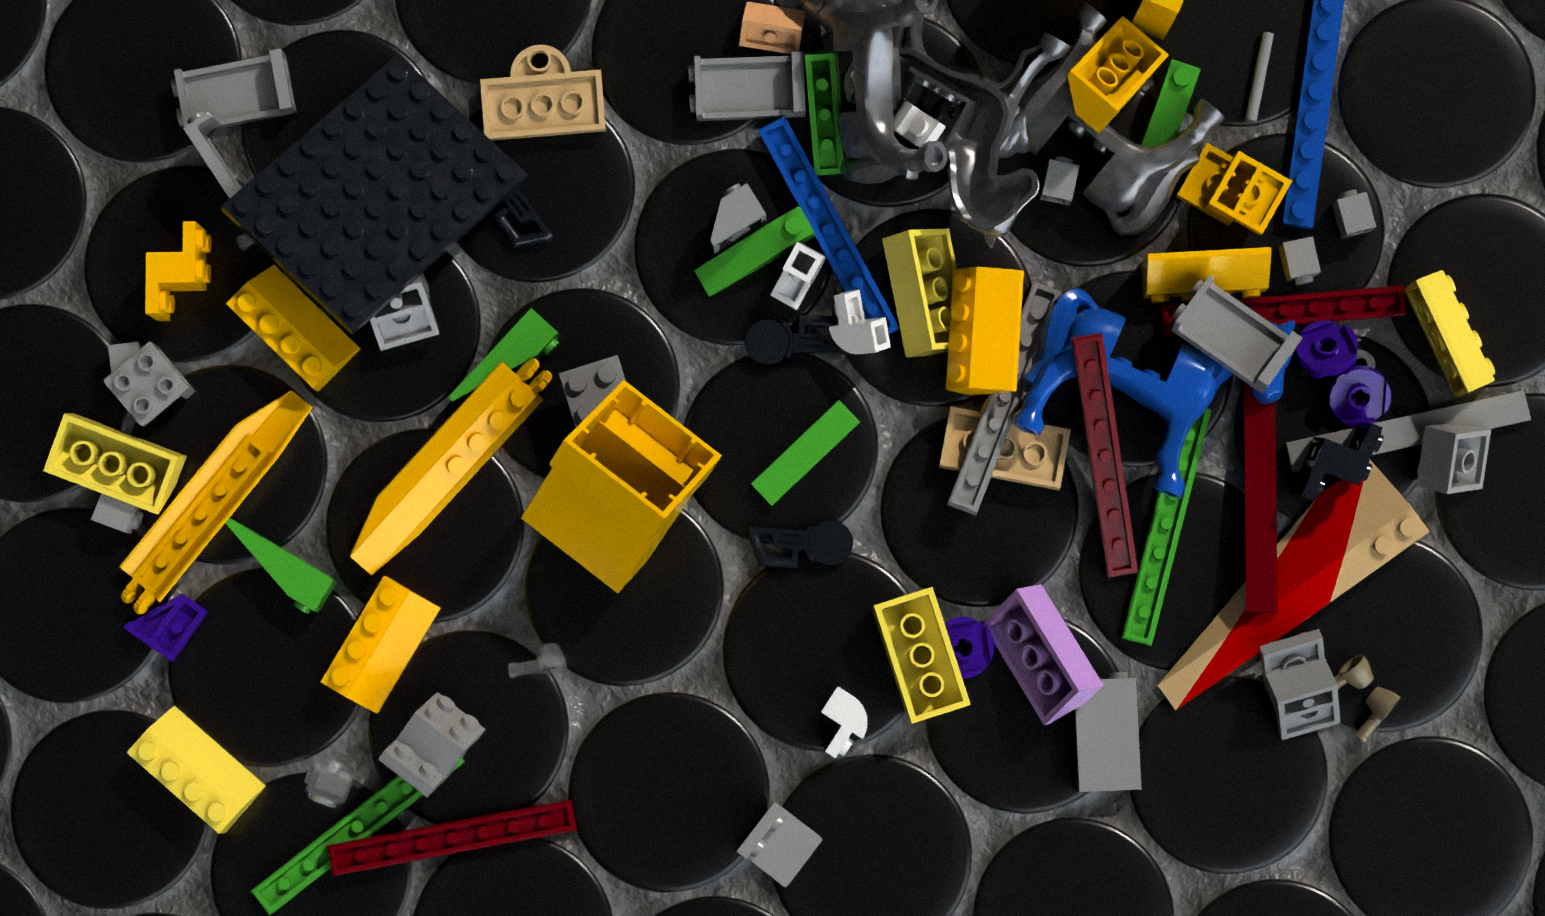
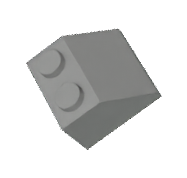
(736, 217)
(1453, 458)

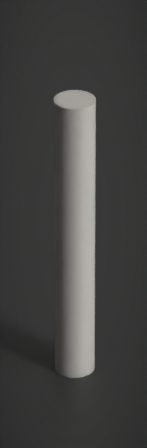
(1259, 77)

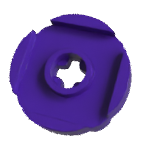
(1327, 363)
(1355, 379)
(978, 637)

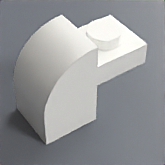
(916, 125)
(798, 275)
(855, 332)
(850, 715)

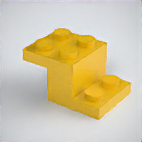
(1234, 189)
(177, 271)

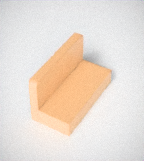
(772, 28)

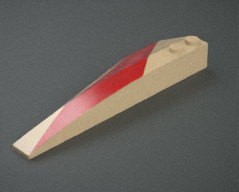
(1322, 556)

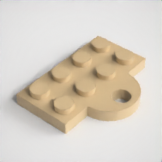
(542, 99)
(1023, 456)

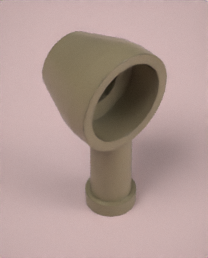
(1355, 672)
(1381, 703)

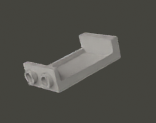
(748, 87)
(236, 90)
(197, 131)
(1234, 335)
(1109, 737)

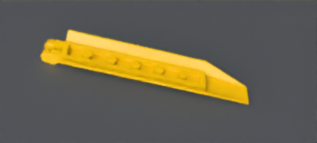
(448, 462)
(210, 499)

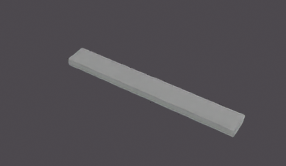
(1001, 407)
(1408, 430)

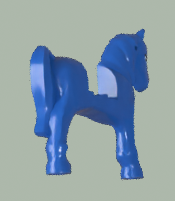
(1176, 400)

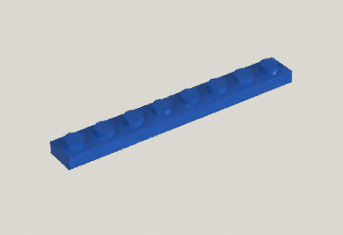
(1312, 113)
(824, 219)

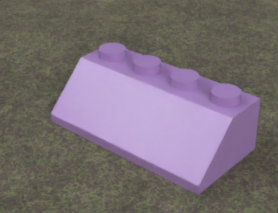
(1042, 653)

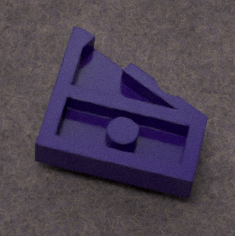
(169, 625)

